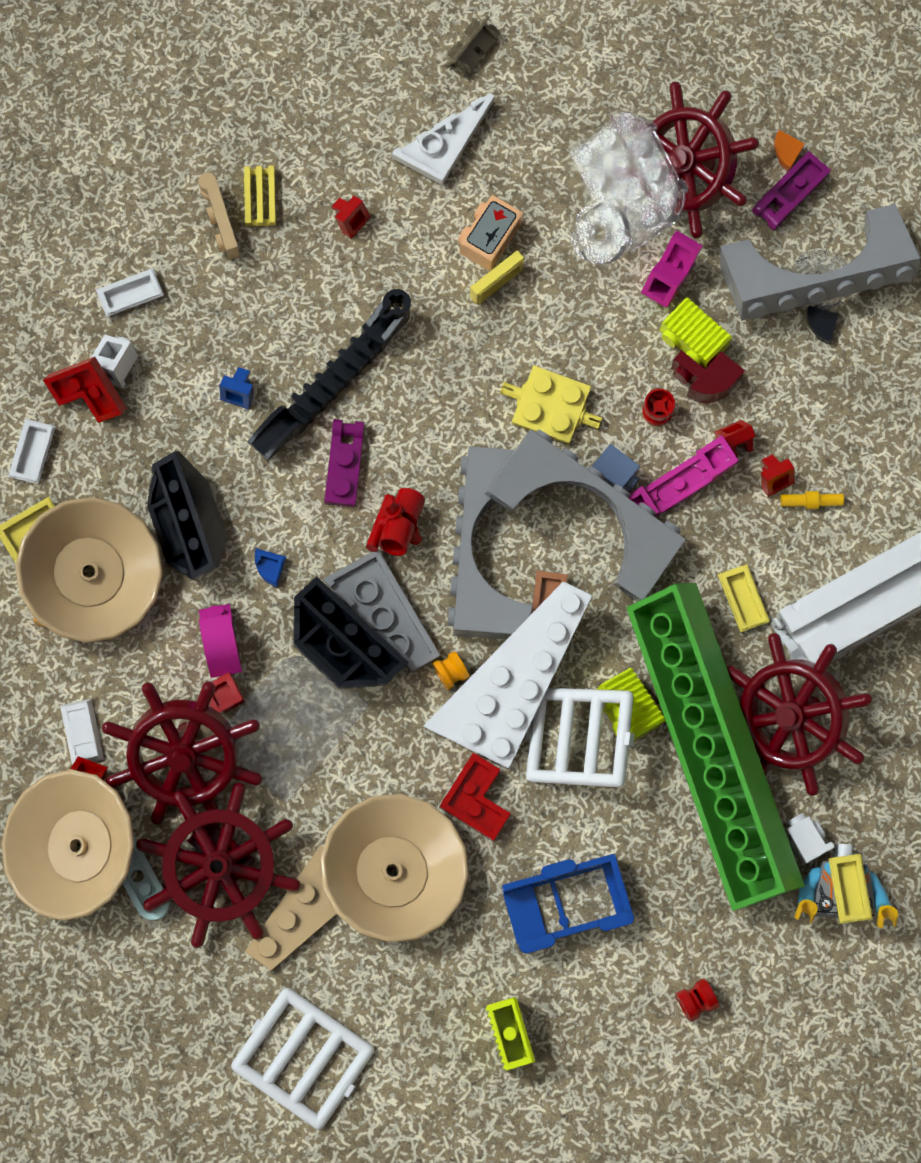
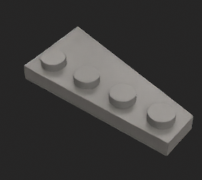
(379, 600)

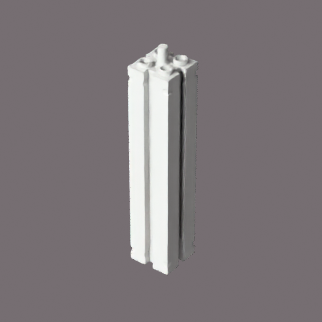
(855, 604)

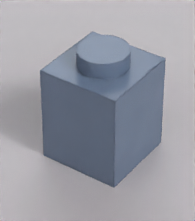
(617, 468)

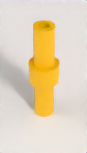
(811, 500)

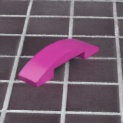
(687, 478)

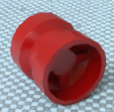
(661, 401)
(692, 1005)

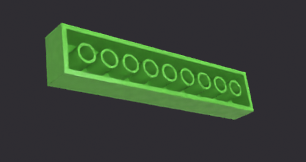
(714, 746)

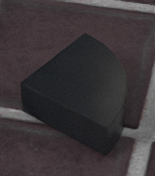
(821, 323)

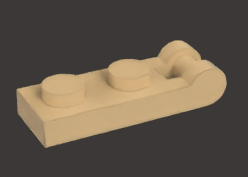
(218, 215)

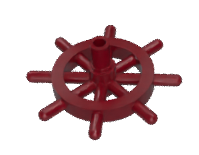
(691, 161)
(797, 712)
(182, 750)
(218, 865)

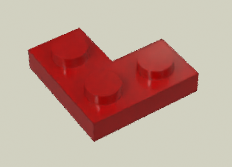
(88, 382)
(467, 801)

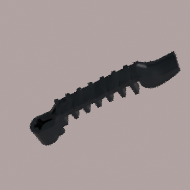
(375, 335)

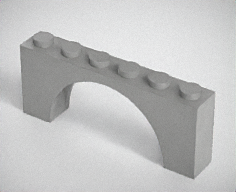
(764, 288)
(647, 541)
(479, 607)

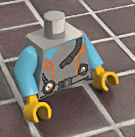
(819, 898)

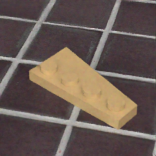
(294, 918)

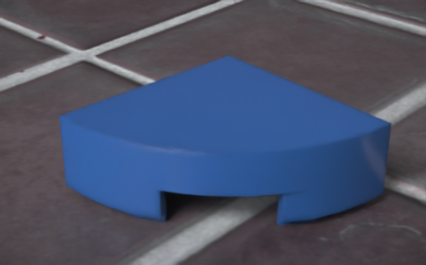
(269, 566)

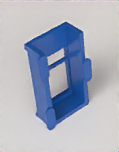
(525, 912)

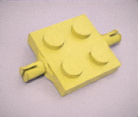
(551, 404)

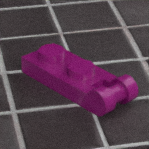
(791, 190)
(344, 464)

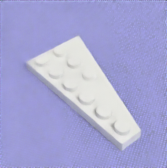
(504, 694)

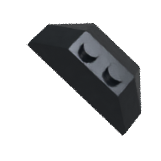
(185, 517)
(341, 641)

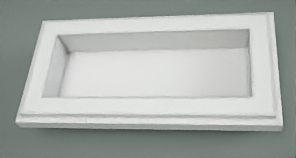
(129, 292)
(31, 451)
(82, 731)

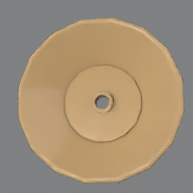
(96, 536)
(401, 835)
(43, 841)

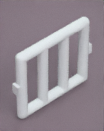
(589, 776)
(266, 1082)

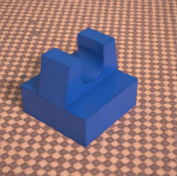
(237, 389)

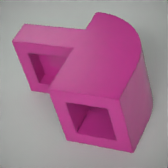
(672, 269)
(219, 640)

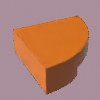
(787, 149)

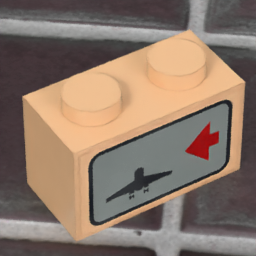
(490, 232)

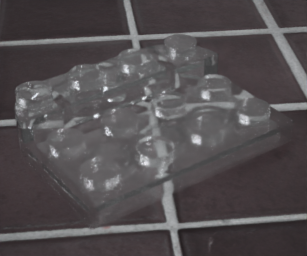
(632, 171)
(299, 724)

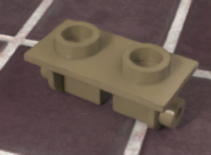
(479, 37)

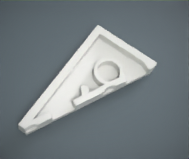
(439, 149)

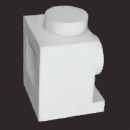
(116, 358)
(806, 839)

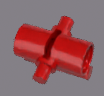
(397, 523)

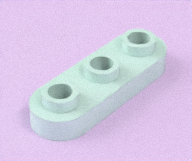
(146, 888)

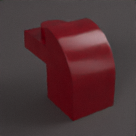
(710, 383)

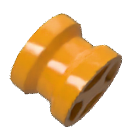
(451, 670)

